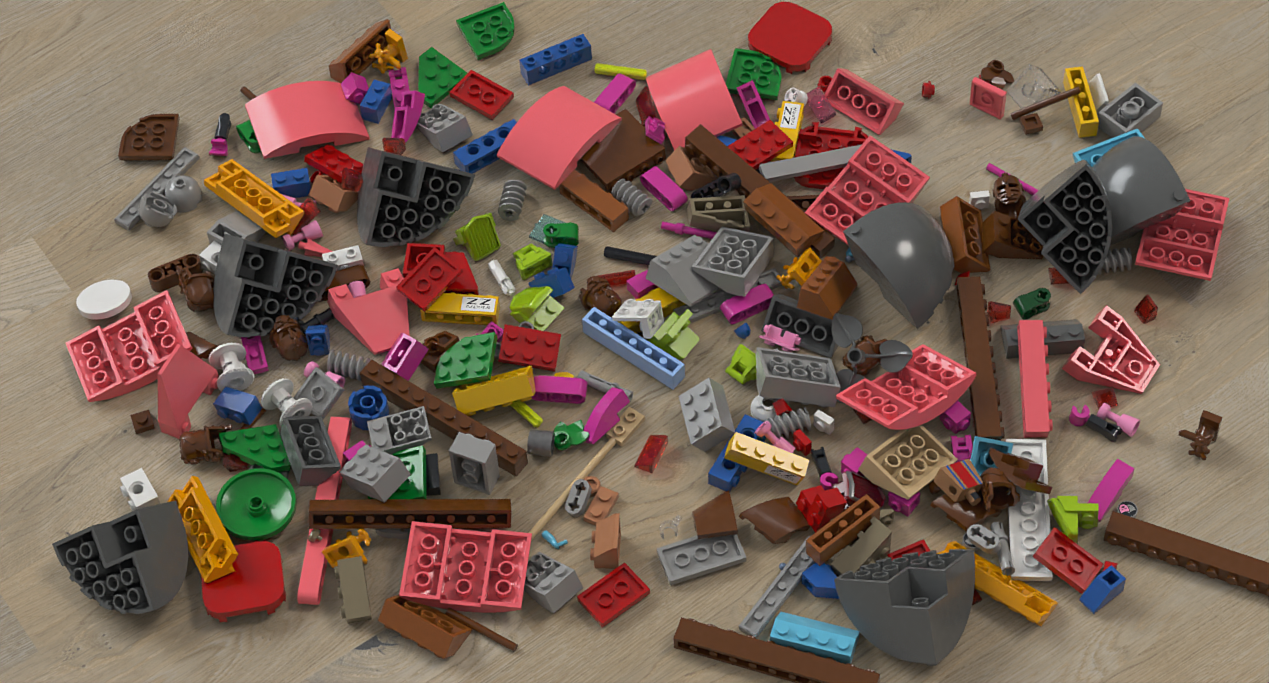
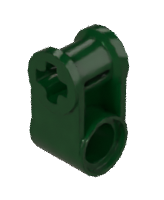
(1032, 304)

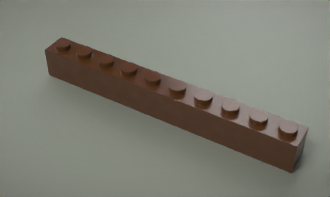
(724, 161)
(978, 358)
(441, 415)
(401, 513)
(1188, 552)
(765, 656)

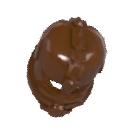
(1008, 195)
(197, 289)
(600, 296)
(289, 343)
(869, 346)
(201, 445)
(995, 490)

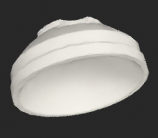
(761, 411)

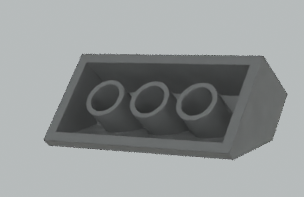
(812, 329)
(1062, 337)
(309, 449)

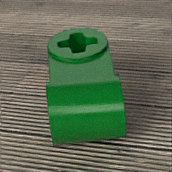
(247, 134)
(562, 233)

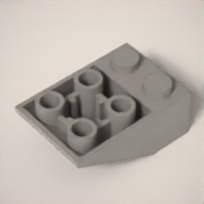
(443, 127)
(235, 225)
(400, 431)
(550, 582)

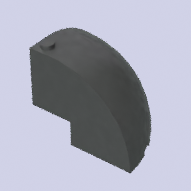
(1139, 186)
(406, 198)
(1072, 223)
(905, 256)
(264, 281)
(130, 561)
(911, 603)

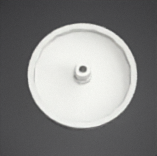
(104, 299)

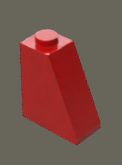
(465, 282)

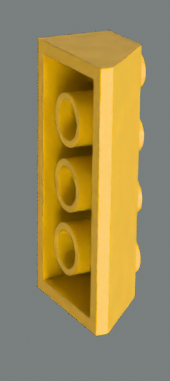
(499, 390)

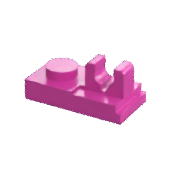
(655, 129)

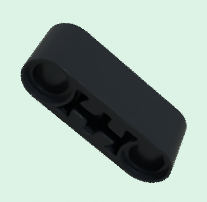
(722, 184)

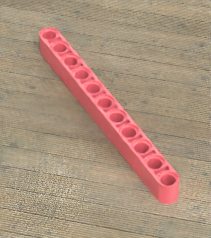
(314, 561)

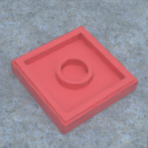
(988, 98)

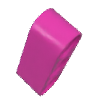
(616, 93)
(663, 188)
(740, 307)
(560, 389)

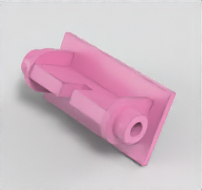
(773, 337)

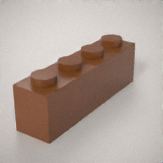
(594, 200)
(842, 530)

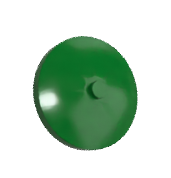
(256, 504)

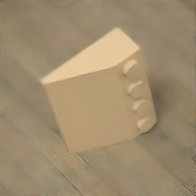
(906, 461)

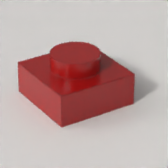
(802, 442)

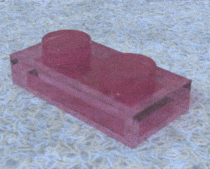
(820, 105)

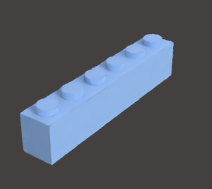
(633, 348)

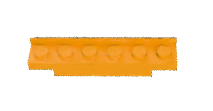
(254, 199)
(204, 531)
(1014, 594)

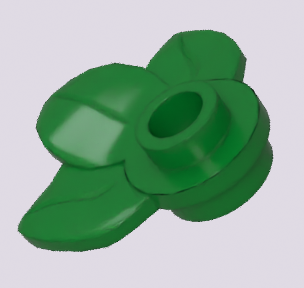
(569, 435)

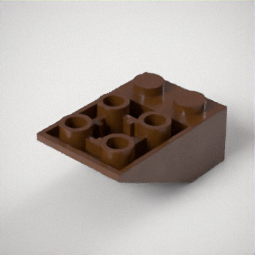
(1009, 238)

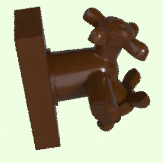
(1206, 432)

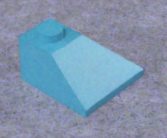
(980, 453)

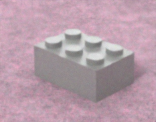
(1115, 124)
(706, 414)
(474, 463)
(374, 473)

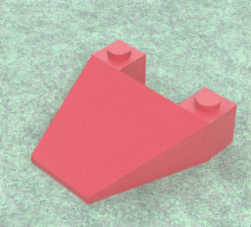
(373, 317)
(1099, 369)
(179, 387)

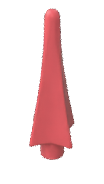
(313, 249)

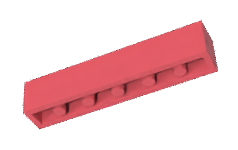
(1033, 379)

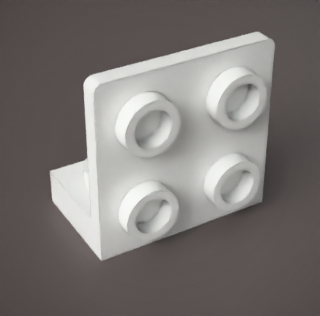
(646, 311)

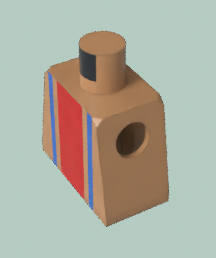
(960, 481)

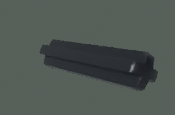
(627, 255)

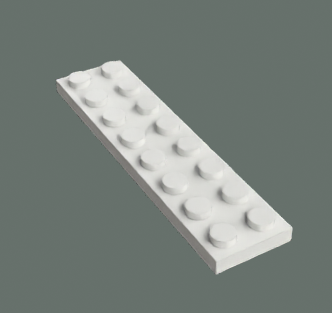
(1029, 518)

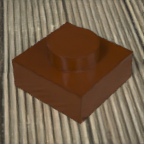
(1031, 123)
(142, 422)

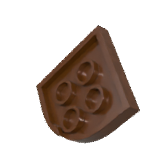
(150, 138)

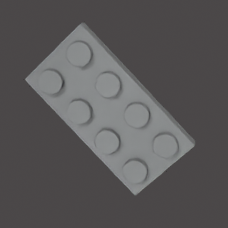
(699, 557)

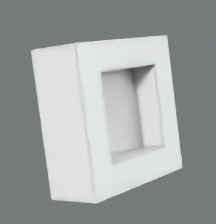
(979, 199)
(823, 422)

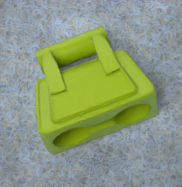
(532, 260)
(745, 362)

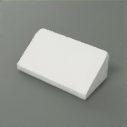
(1098, 92)

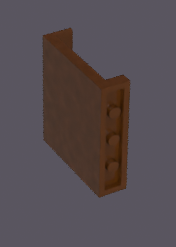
(623, 153)

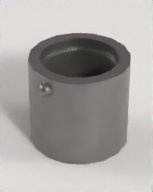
(541, 442)

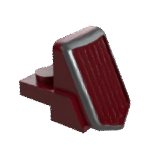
(856, 487)

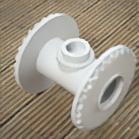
(229, 359)
(279, 396)

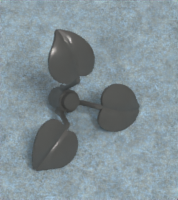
(847, 330)

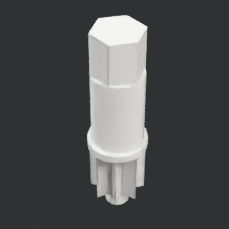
(501, 277)

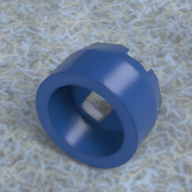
(743, 331)

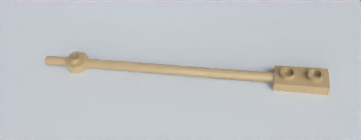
(618, 434)

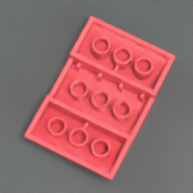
(692, 96)
(303, 117)
(556, 135)
(868, 181)
(1188, 240)
(128, 351)
(912, 395)
(465, 568)

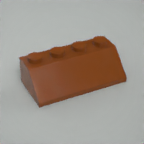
(356, 57)
(782, 218)
(964, 231)
(827, 288)
(424, 625)

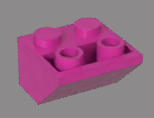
(405, 356)

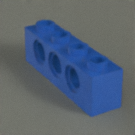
(555, 59)
(483, 150)
(719, 474)

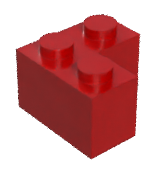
(820, 505)

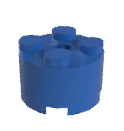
(367, 405)

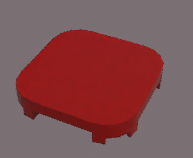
(790, 36)
(822, 139)
(253, 585)

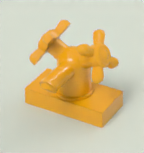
(394, 48)
(800, 269)
(347, 548)

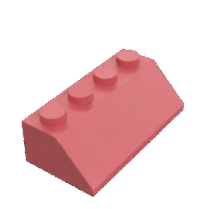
(862, 101)

